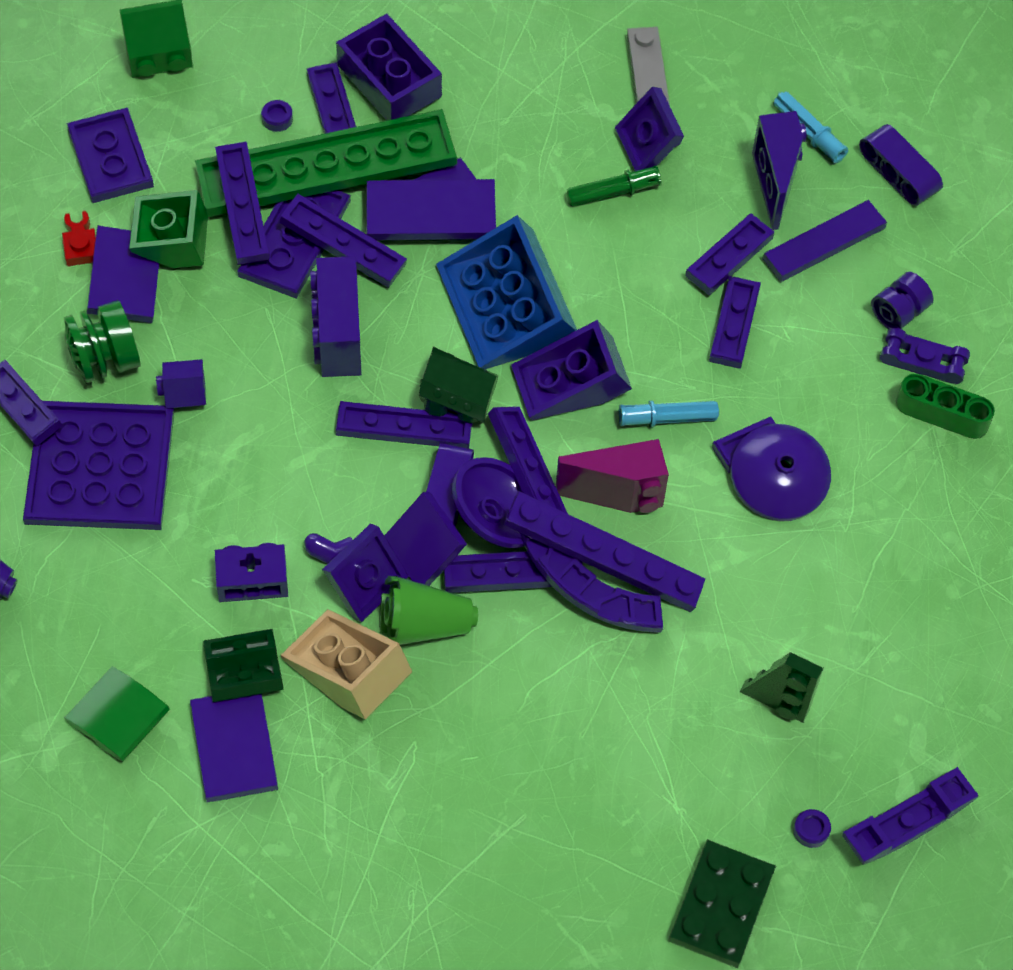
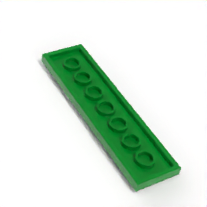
(338, 160)

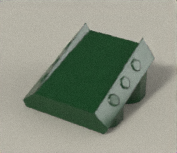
(456, 387)

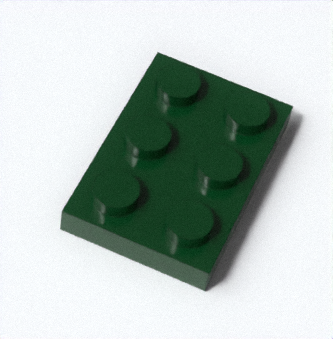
(722, 903)

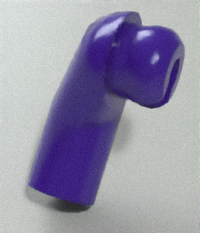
(323, 548)

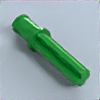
(614, 186)

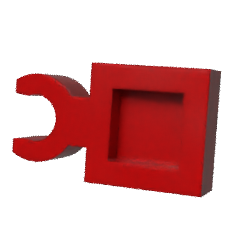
(78, 241)

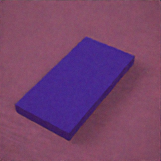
(430, 209)
(290, 253)

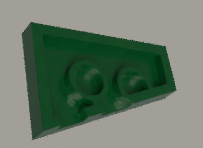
(786, 686)

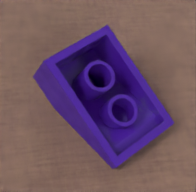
(776, 159)
(572, 373)

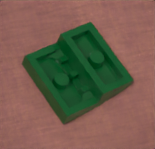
(243, 665)

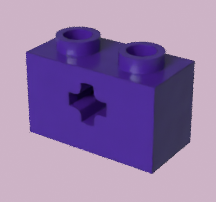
(265, 582)

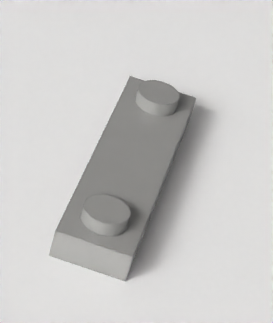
(646, 60)

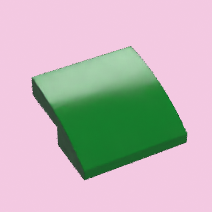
(117, 713)

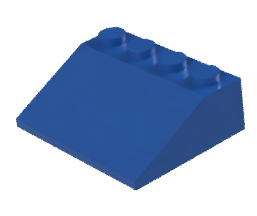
(505, 295)

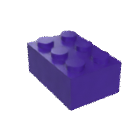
(389, 68)
(336, 316)

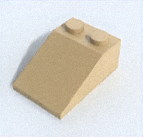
(348, 662)

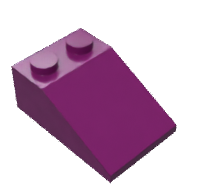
(616, 477)

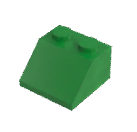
(156, 38)
(170, 228)

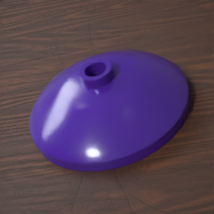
(776, 490)
(483, 497)

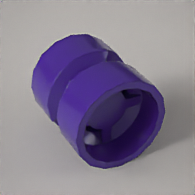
(902, 301)

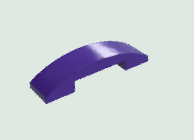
(912, 818)

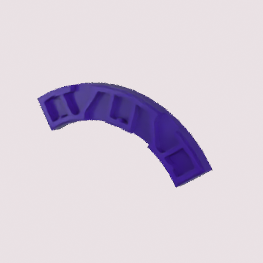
(591, 595)

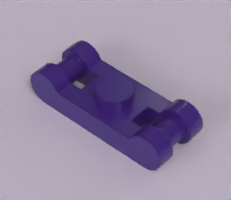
(924, 356)

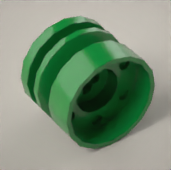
(102, 341)

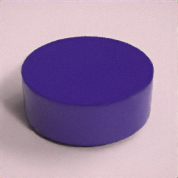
(277, 115)
(812, 828)

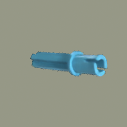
(815, 131)
(668, 413)

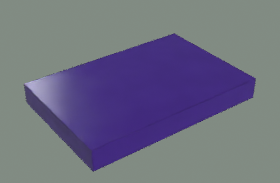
(110, 155)
(122, 276)
(233, 747)

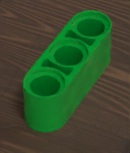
(960, 402)

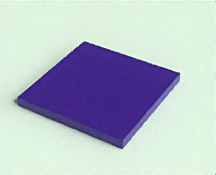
(101, 467)

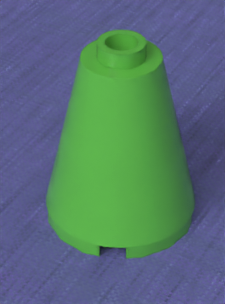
(423, 613)

